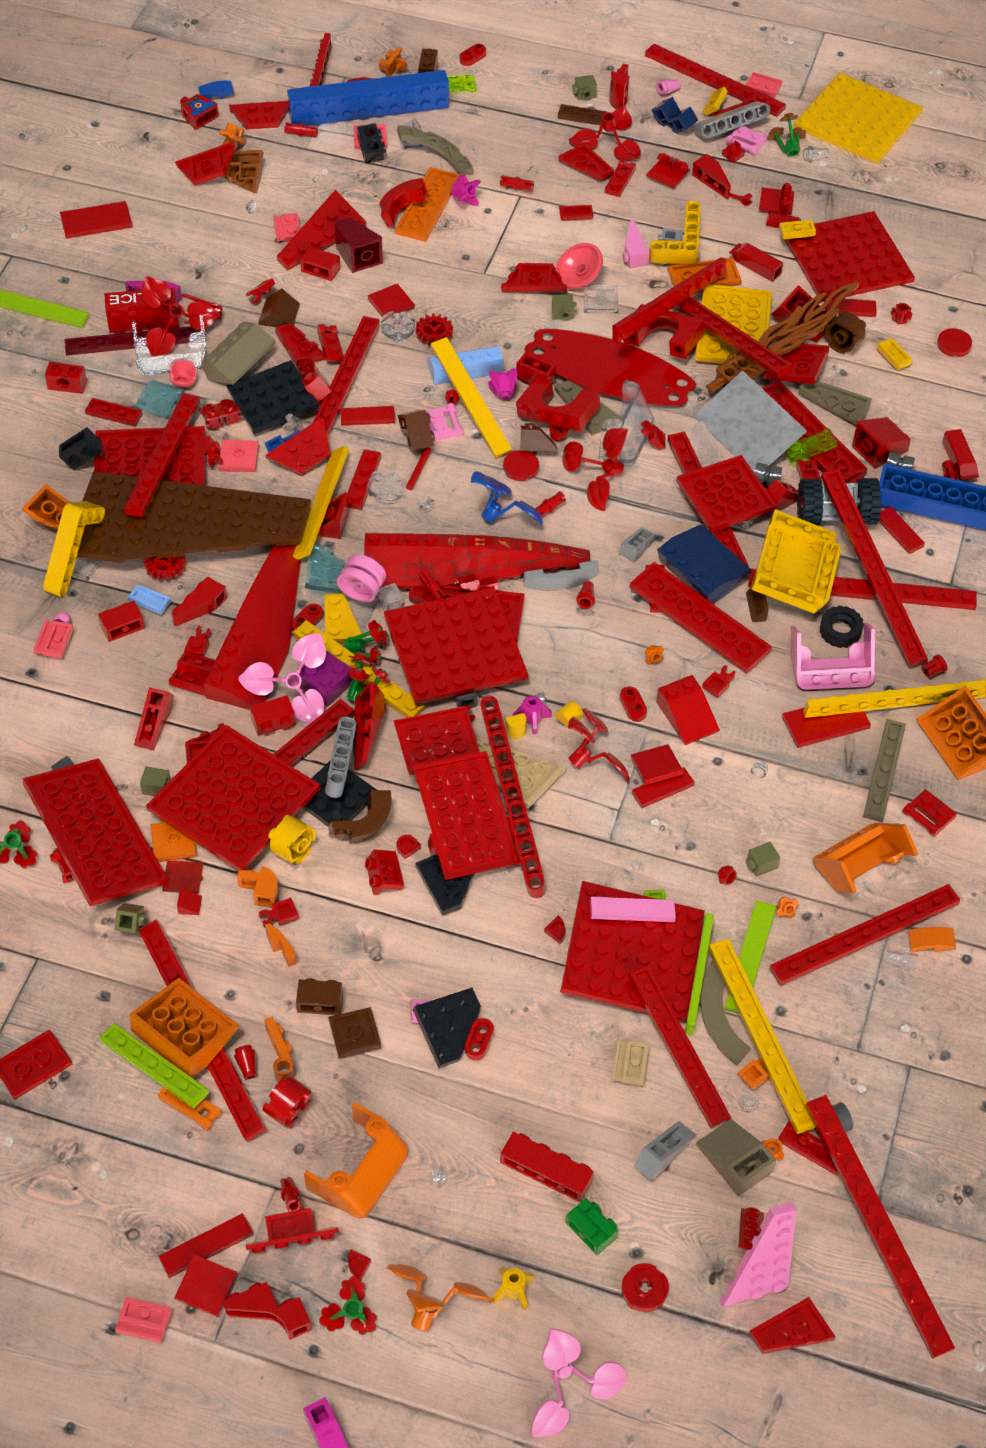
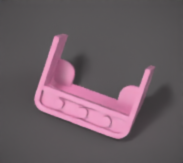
(830, 673)

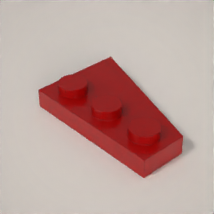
(587, 161)
(297, 345)

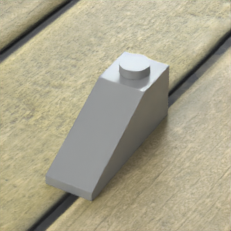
(663, 1150)

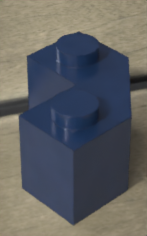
(669, 114)

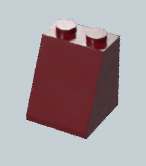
(358, 245)

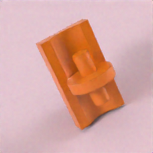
(393, 62)
(233, 134)

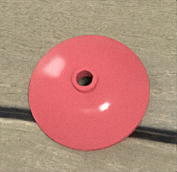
(580, 265)

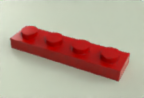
(358, 488)

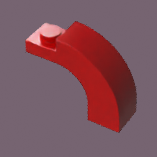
(401, 196)

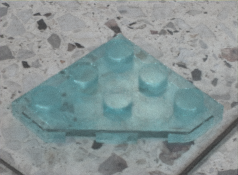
(323, 570)

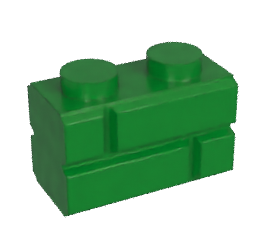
(592, 1226)

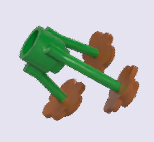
(791, 147)

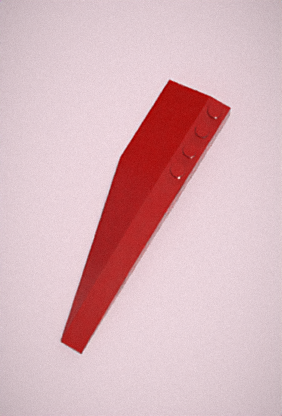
(259, 630)

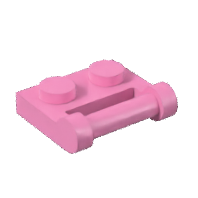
(748, 138)
(439, 425)

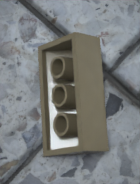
(237, 353)

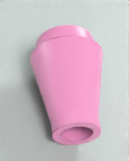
(666, 86)

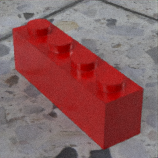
(547, 1166)

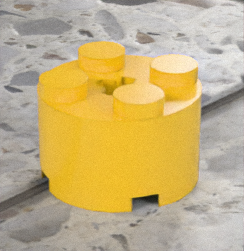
(292, 839)

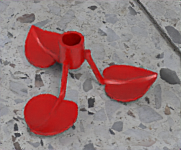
(620, 120)
(156, 293)
(612, 443)
(582, 753)

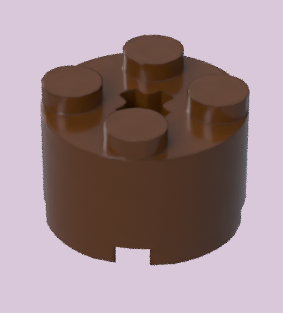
(845, 332)

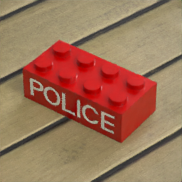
(129, 306)

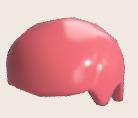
(182, 374)

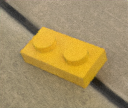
(715, 101)
(797, 229)
(894, 353)

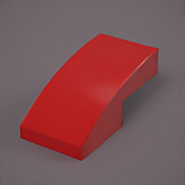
(472, 583)

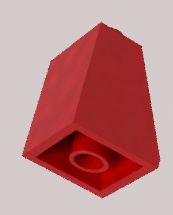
(878, 438)

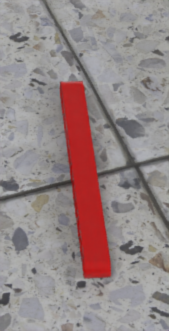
(515, 803)

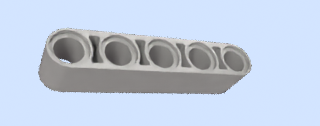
(725, 119)
(340, 757)

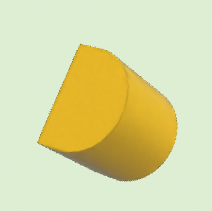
(568, 711)
(516, 726)

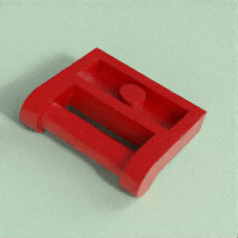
(932, 809)

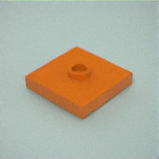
(170, 843)

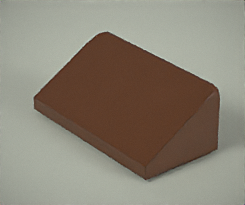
(757, 605)

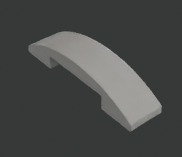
(561, 580)

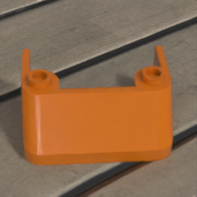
(862, 852)
(364, 1188)

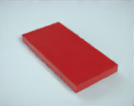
(96, 219)
(821, 728)

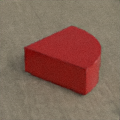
(556, 929)
(358, 1264)

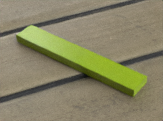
(43, 309)
(754, 944)
(699, 973)
(154, 1065)

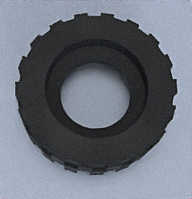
(846, 615)

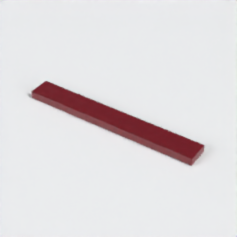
(118, 341)

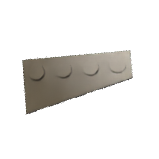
(568, 392)
(837, 400)

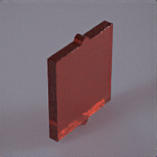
(183, 876)

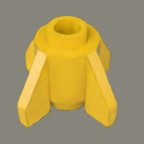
(513, 1285)

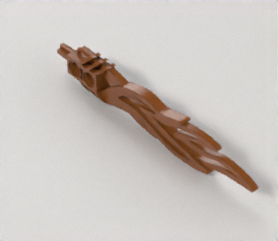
(787, 334)

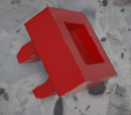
(733, 152)

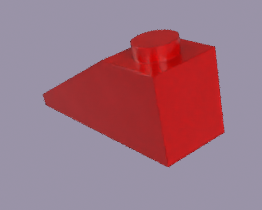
(711, 174)
(153, 717)

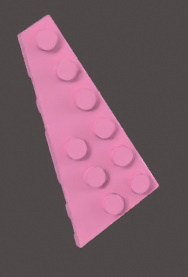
(768, 1263)

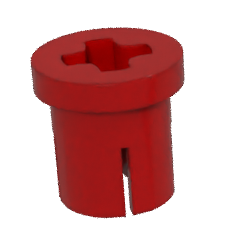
(934, 666)

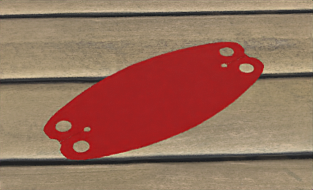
(605, 366)

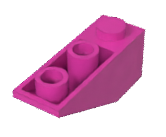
(324, 1425)

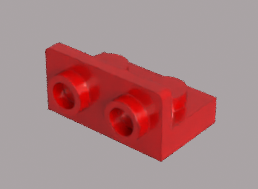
(383, 871)

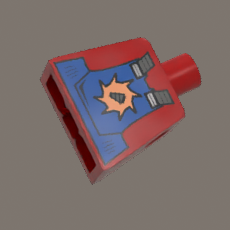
(198, 110)

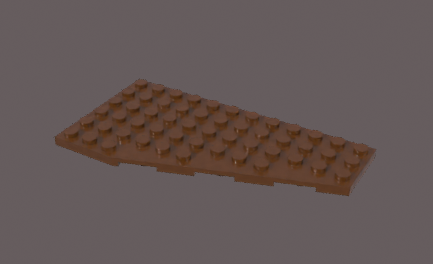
(187, 520)

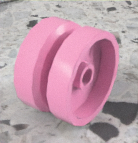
(361, 578)

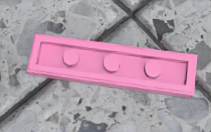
(632, 909)

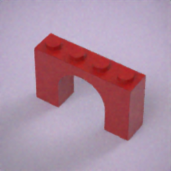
(687, 329)
(572, 416)

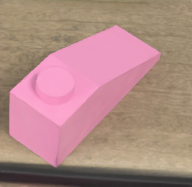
(636, 251)

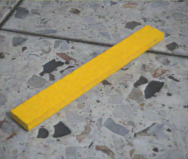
(471, 398)
(321, 502)

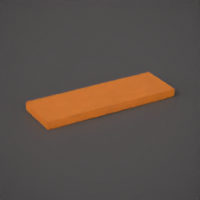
(422, 217)

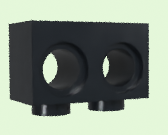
(368, 143)
(80, 448)

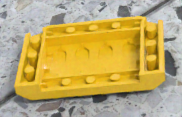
(797, 562)

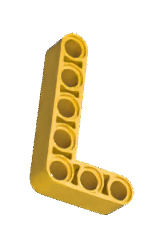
(680, 251)
(67, 543)

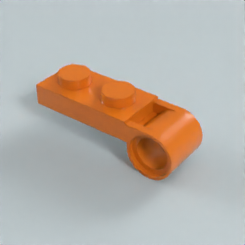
(282, 1049)

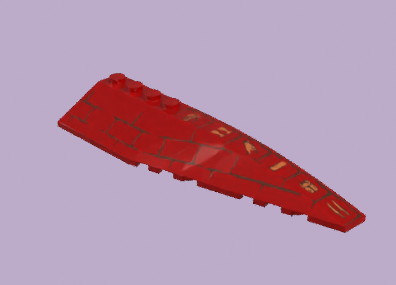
(461, 555)

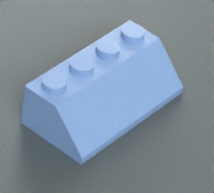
(476, 362)

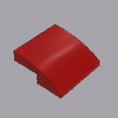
(191, 672)

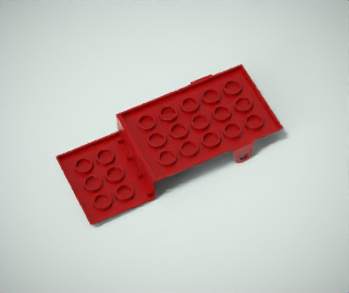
(457, 793)

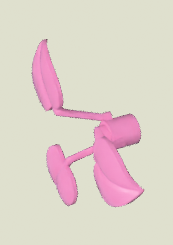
(309, 651)
(557, 1355)

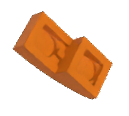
(932, 937)
(279, 942)
(754, 1074)

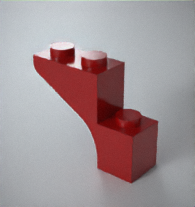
(260, 1304)

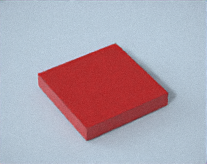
(391, 299)
(656, 764)
(205, 1285)

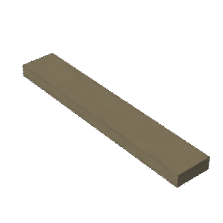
(884, 770)

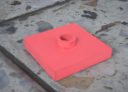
(239, 455)

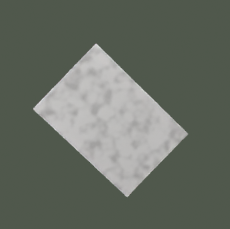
(750, 422)

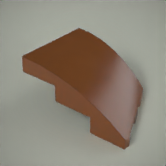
(246, 169)

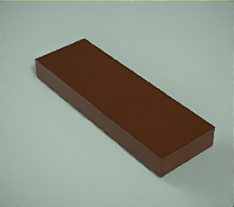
(580, 114)

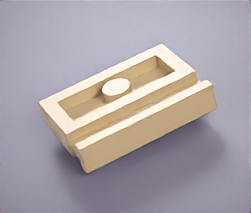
(630, 1062)

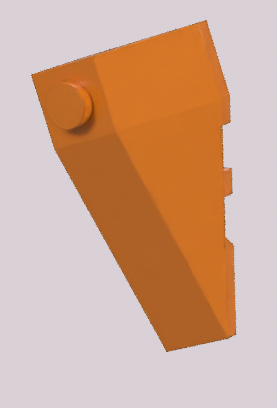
(46, 506)

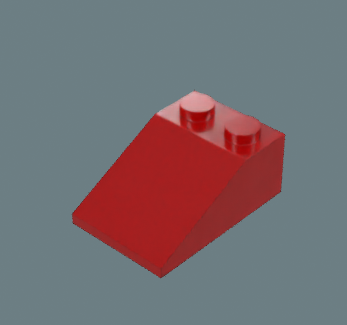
(795, 298)
(687, 709)

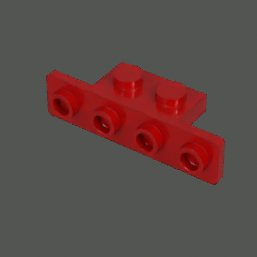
(750, 1223)
(290, 1227)

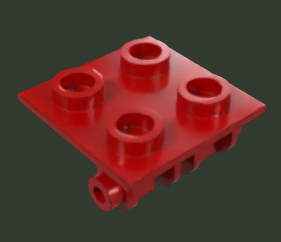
(668, 170)
(777, 200)
(217, 411)

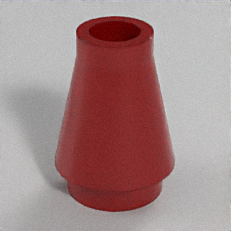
(586, 595)
(246, 1061)

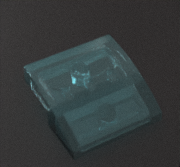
(159, 399)

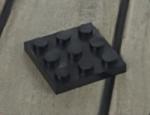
(342, 808)

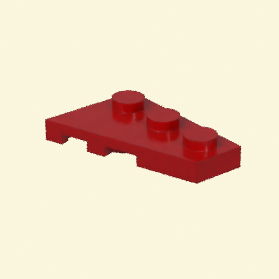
(792, 1328)

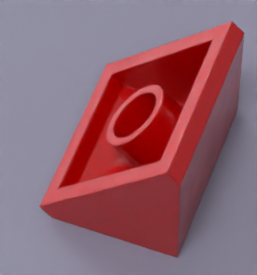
(335, 517)

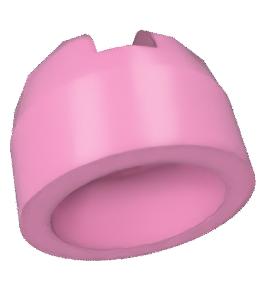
(62, 617)

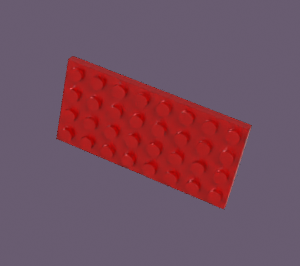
(94, 832)

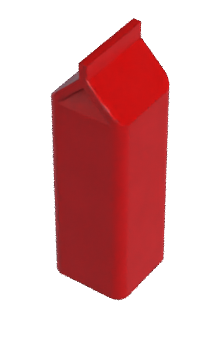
(757, 261)
(960, 454)

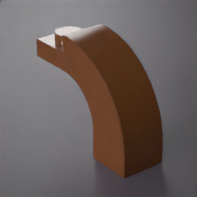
(360, 830)

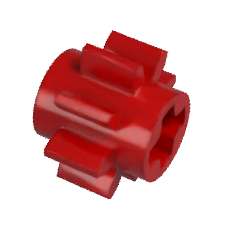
(901, 313)

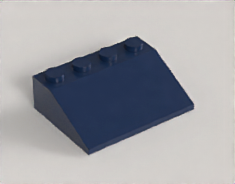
(703, 563)

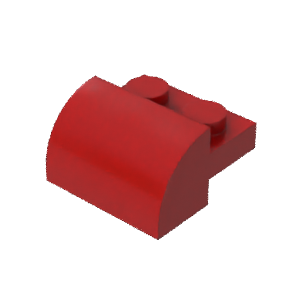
(619, 87)

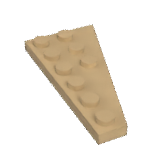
(533, 774)

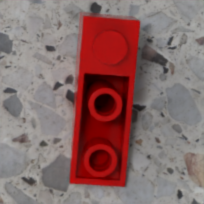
(313, 379)
(203, 600)

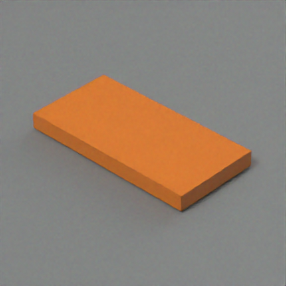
(682, 271)

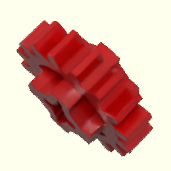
(433, 328)
(164, 567)

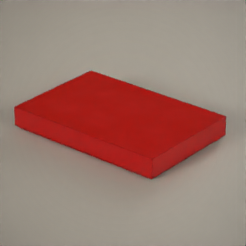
(33, 1064)

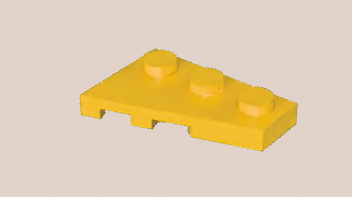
(339, 618)

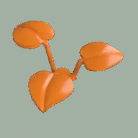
(425, 1304)

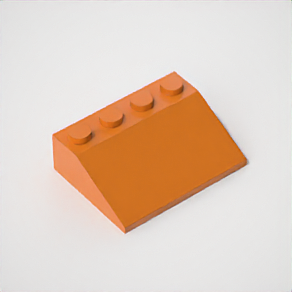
(958, 732)
(183, 1027)

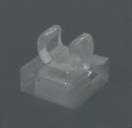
(293, 424)

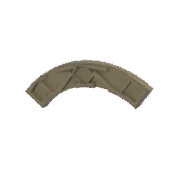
(446, 148)
(715, 1018)

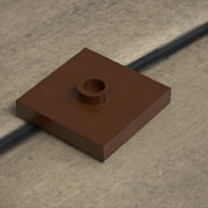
(354, 1032)

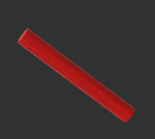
(418, 468)

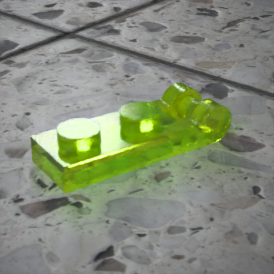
(462, 83)
(811, 446)

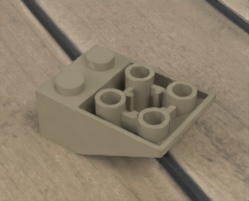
(737, 1156)

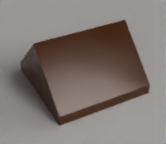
(279, 309)

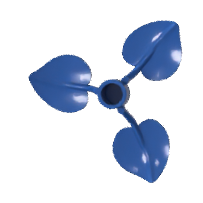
(493, 508)

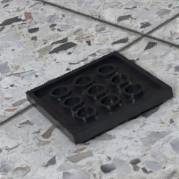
(272, 396)

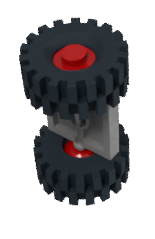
(816, 506)

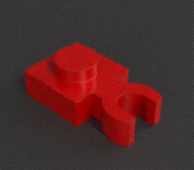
(655, 435)
(198, 644)
(718, 683)
(282, 912)

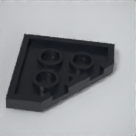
(446, 893)
(448, 1024)

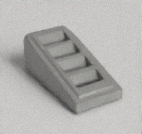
(635, 545)

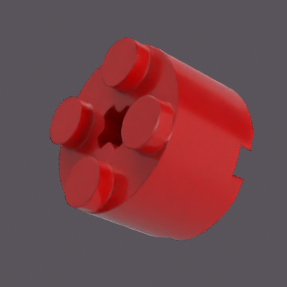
(287, 1100)

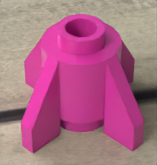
(464, 190)
(503, 383)
(533, 710)

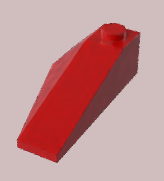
(368, 716)

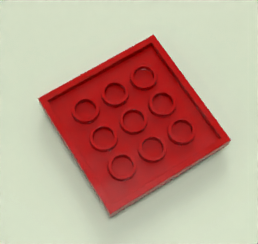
(726, 493)

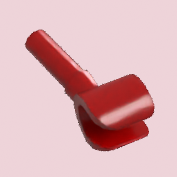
(744, 199)

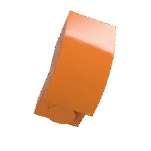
(263, 884)

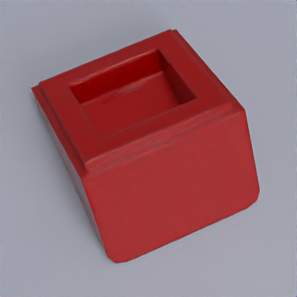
(188, 902)

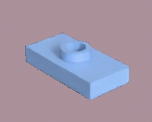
(149, 599)

